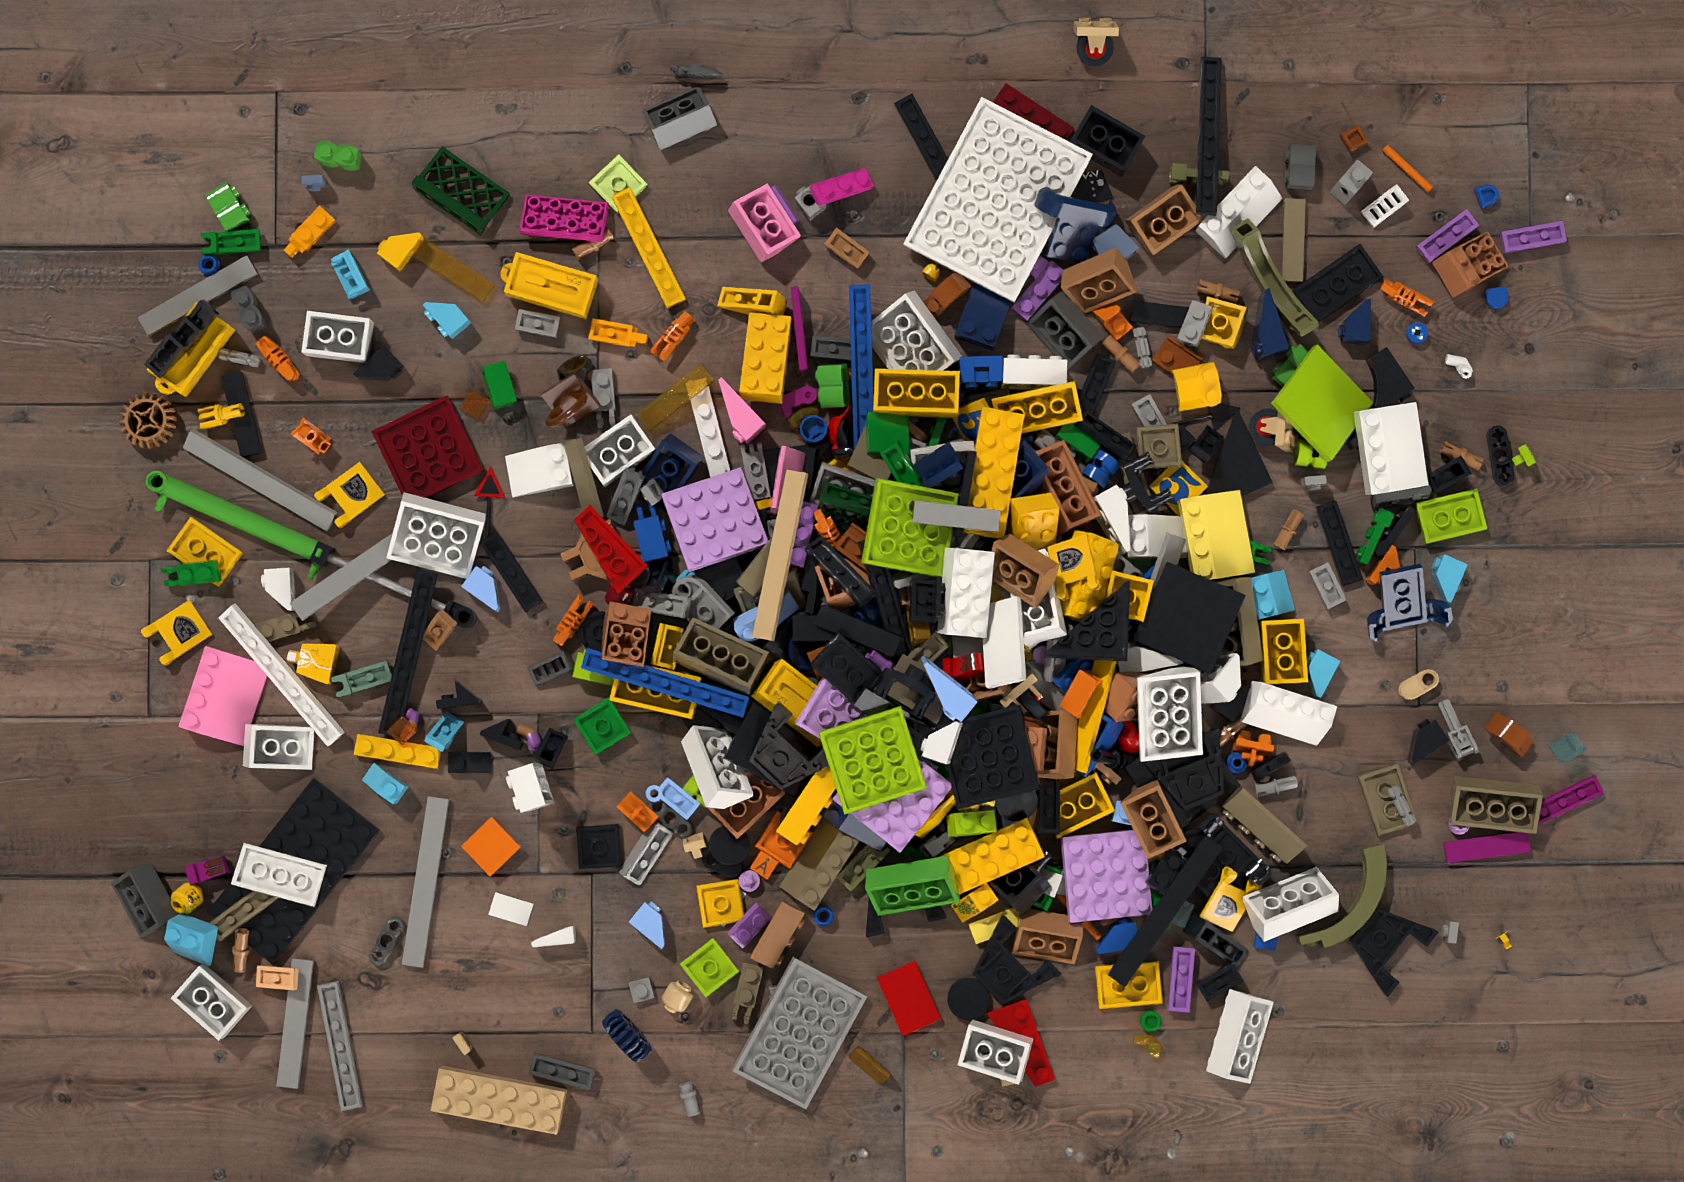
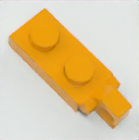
(309, 231)
(616, 333)

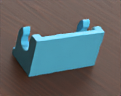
(349, 274)

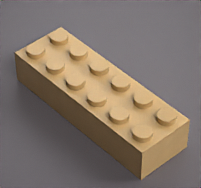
(499, 1100)

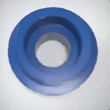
(203, 265)
(1230, 759)
(823, 922)

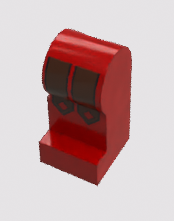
(964, 666)

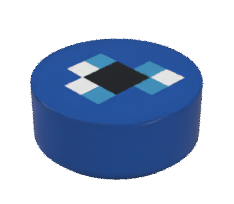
(1416, 333)

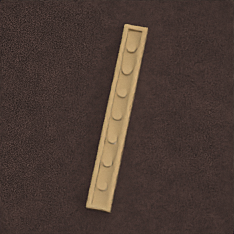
(780, 555)

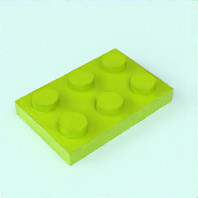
(1450, 516)

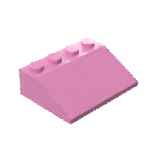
(223, 696)

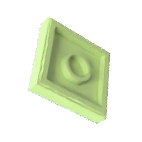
(615, 178)

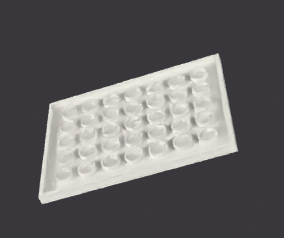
(983, 203)

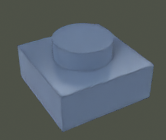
(314, 182)

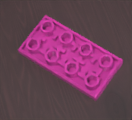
(564, 218)

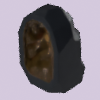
(580, 364)

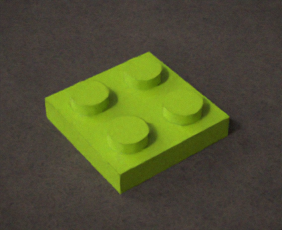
(709, 967)

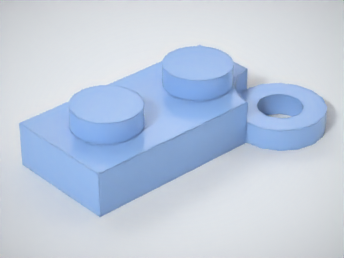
(674, 797)

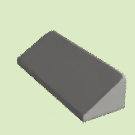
(645, 853)

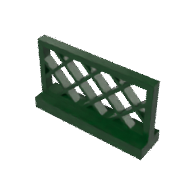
(451, 205)
(845, 499)

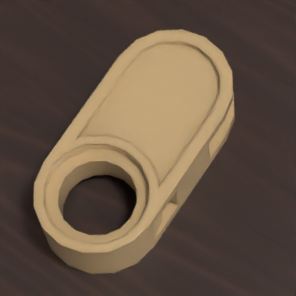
(1414, 686)

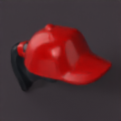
(841, 434)
(1129, 738)

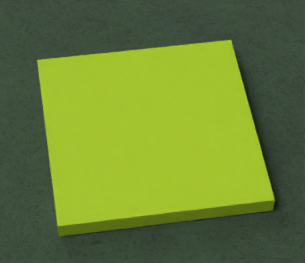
(1321, 402)
(896, 541)
(872, 760)

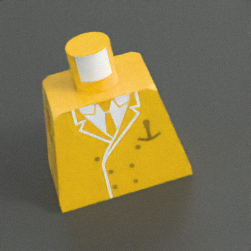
(315, 661)

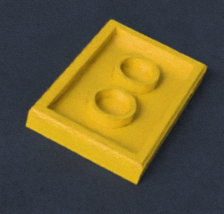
(200, 543)
(1141, 990)

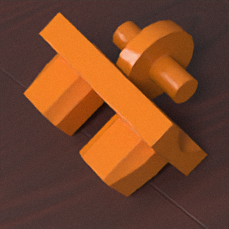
(311, 436)
(1253, 750)
(637, 811)

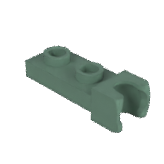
(363, 678)

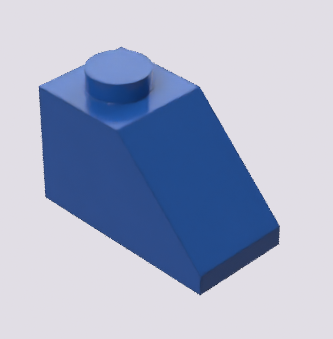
(1117, 936)

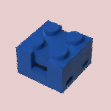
(980, 372)

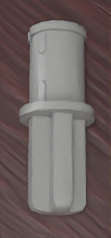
(1276, 786)

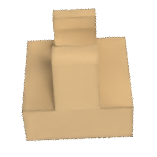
(694, 843)

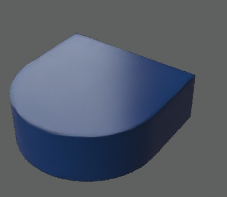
(1486, 195)
(1496, 297)

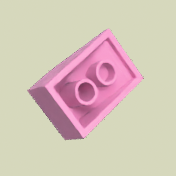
(744, 420)

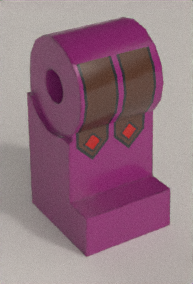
(797, 399)
(206, 869)

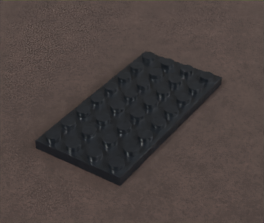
(314, 829)

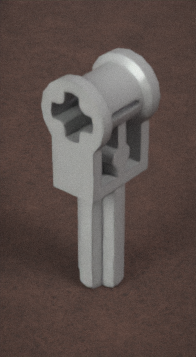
(1459, 736)

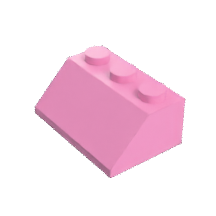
(763, 222)
(788, 460)

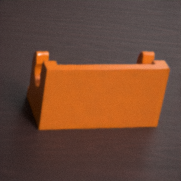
(1080, 692)

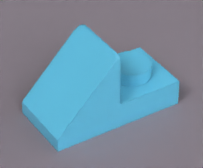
(444, 731)

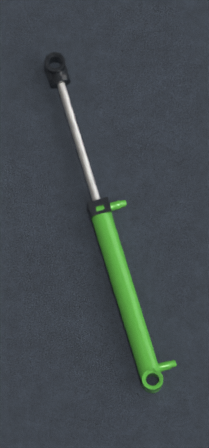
(276, 534)

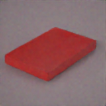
(908, 998)

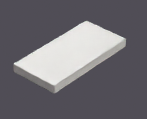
(1004, 644)
(279, 874)

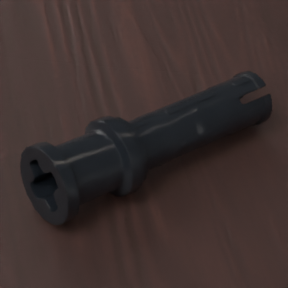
(1111, 753)

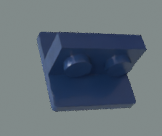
(940, 468)

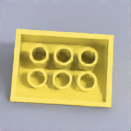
(1216, 535)

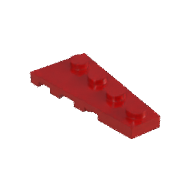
(612, 553)
(1019, 1019)

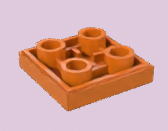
(491, 846)

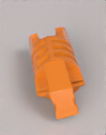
(1406, 296)
(673, 336)
(277, 358)
(827, 528)
(571, 620)

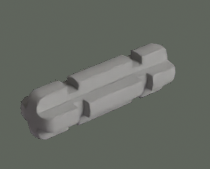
(1142, 347)
(239, 357)
(1401, 805)

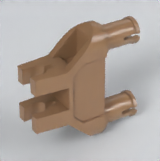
(591, 566)

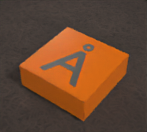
(764, 865)

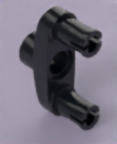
(1135, 489)
(912, 679)

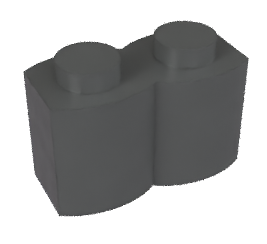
(1300, 167)
(249, 313)

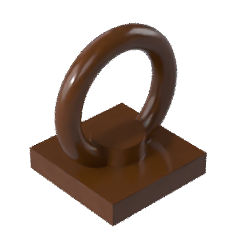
(569, 401)

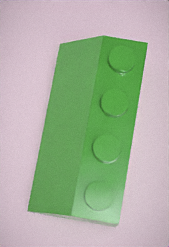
(912, 885)

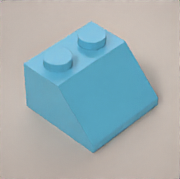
(1271, 594)
(191, 938)

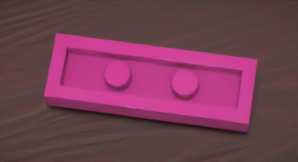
(841, 186)

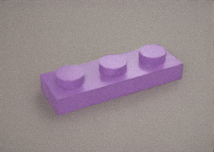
(1447, 236)
(1533, 237)
(1038, 291)
(803, 533)
(1181, 979)

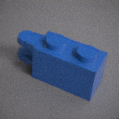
(651, 536)

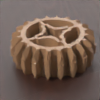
(152, 413)

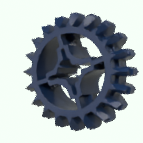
(626, 1035)

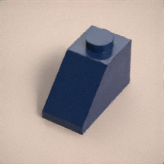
(1357, 325)

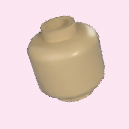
(677, 996)

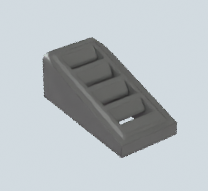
(567, 659)

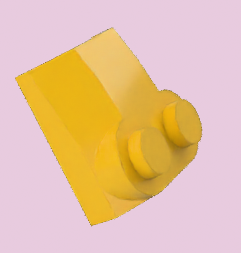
(1224, 323)
(1197, 386)
(1139, 593)

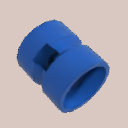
(813, 429)
(1101, 468)

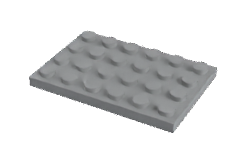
(799, 1033)

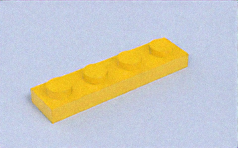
(393, 751)

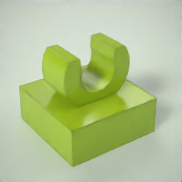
(1525, 455)

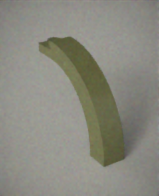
(1267, 276)
(1365, 903)

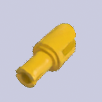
(218, 415)

